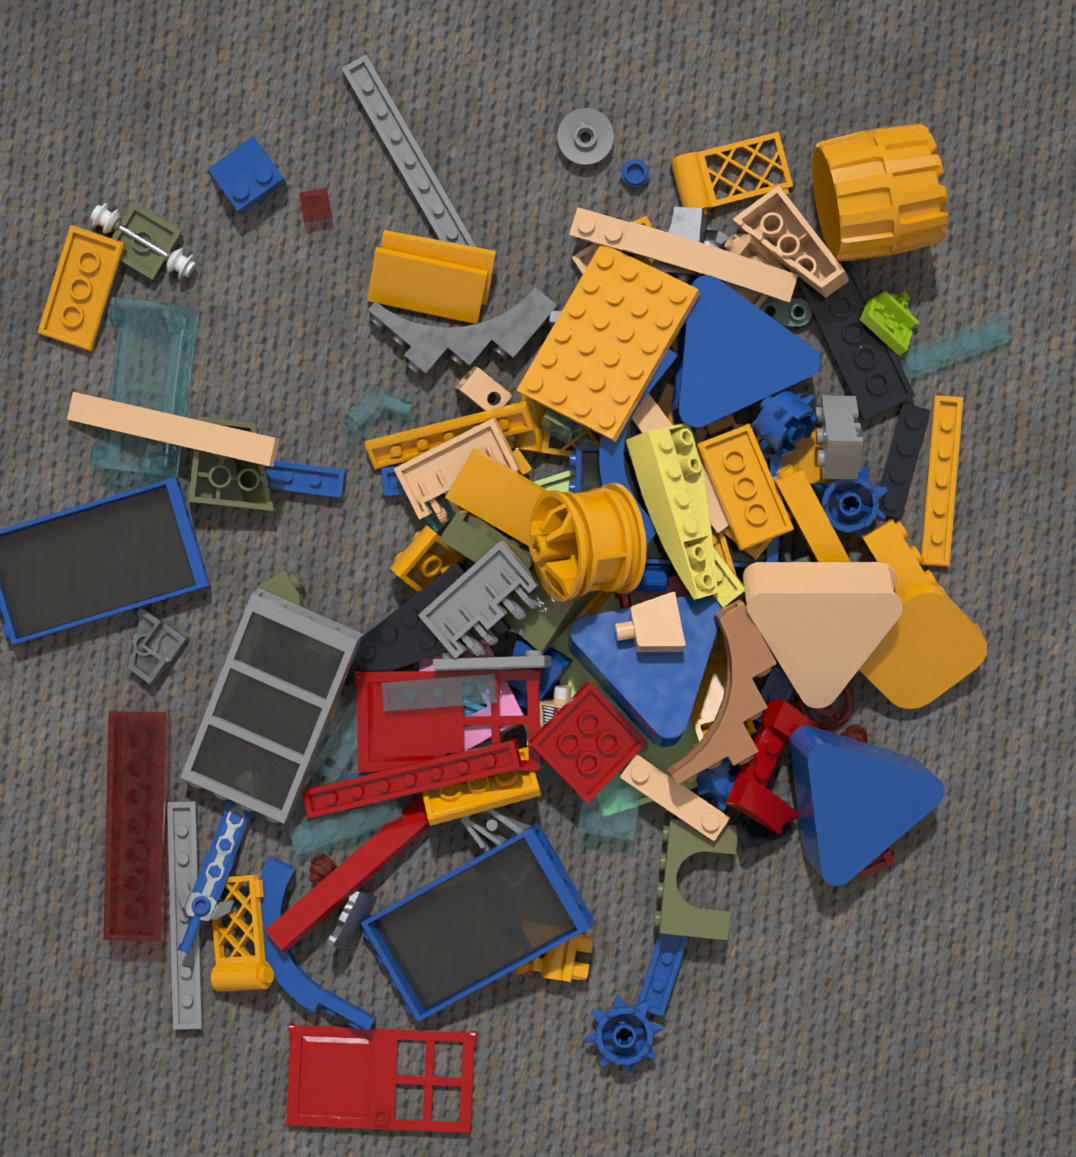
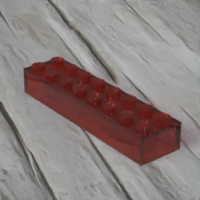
(136, 825)

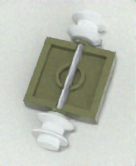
(147, 240)

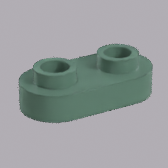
(784, 311)

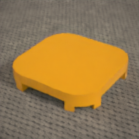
(925, 649)

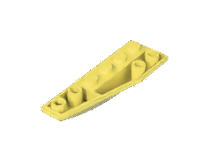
(677, 502)

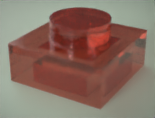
(315, 205)

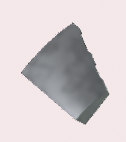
(150, 654)
(349, 923)

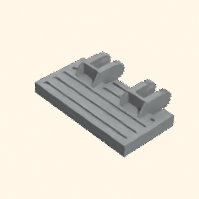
(477, 598)

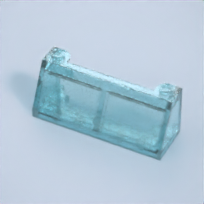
(148, 372)

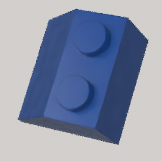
(247, 175)

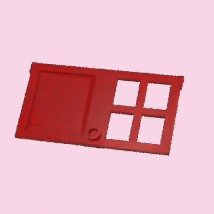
(423, 734)
(352, 1078)

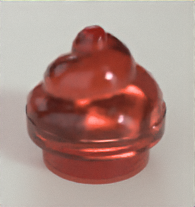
(856, 732)
(320, 868)

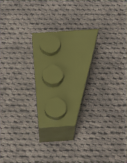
(477, 537)

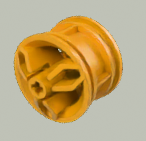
(587, 541)

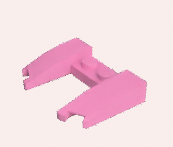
(479, 734)

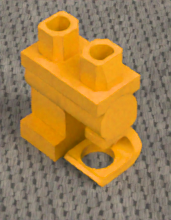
(559, 961)

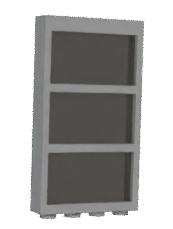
(271, 706)

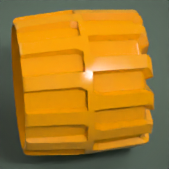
(879, 192)

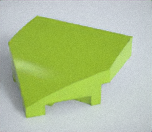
(890, 319)

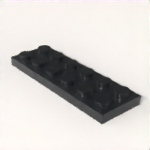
(861, 356)

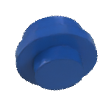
(635, 173)

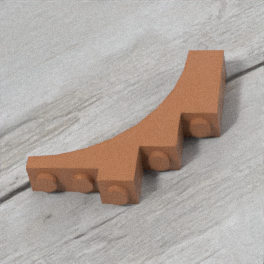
(741, 700)

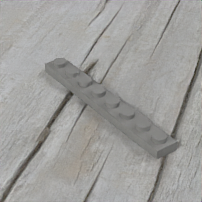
(406, 152)
(185, 869)

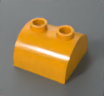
(425, 559)

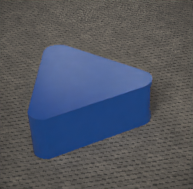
(732, 357)
(650, 687)
(855, 800)

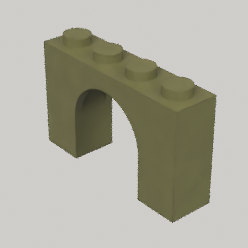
(676, 915)

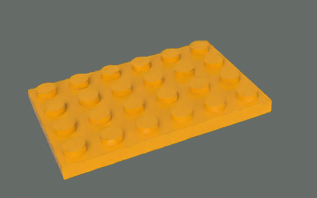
(608, 342)

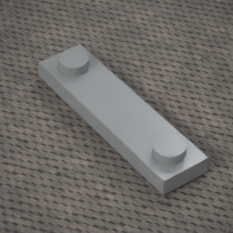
(532, 659)

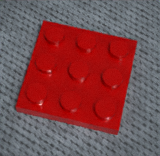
(587, 742)

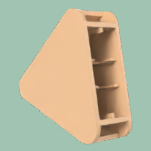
(822, 619)

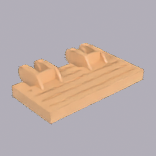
(437, 469)

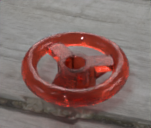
(831, 711)

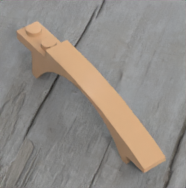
(684, 253)

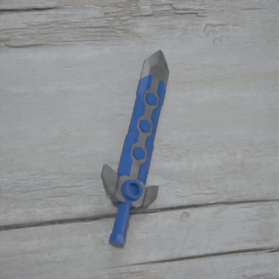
(213, 874)

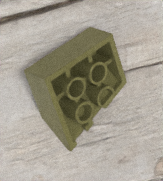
(227, 479)

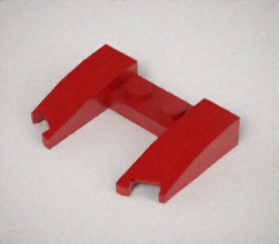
(749, 787)

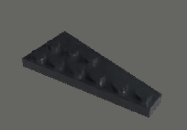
(404, 636)

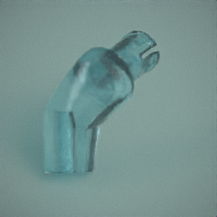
(373, 404)

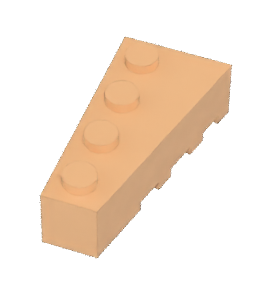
(792, 241)

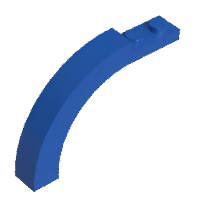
(611, 453)
(286, 969)

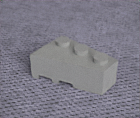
(838, 437)
(493, 826)

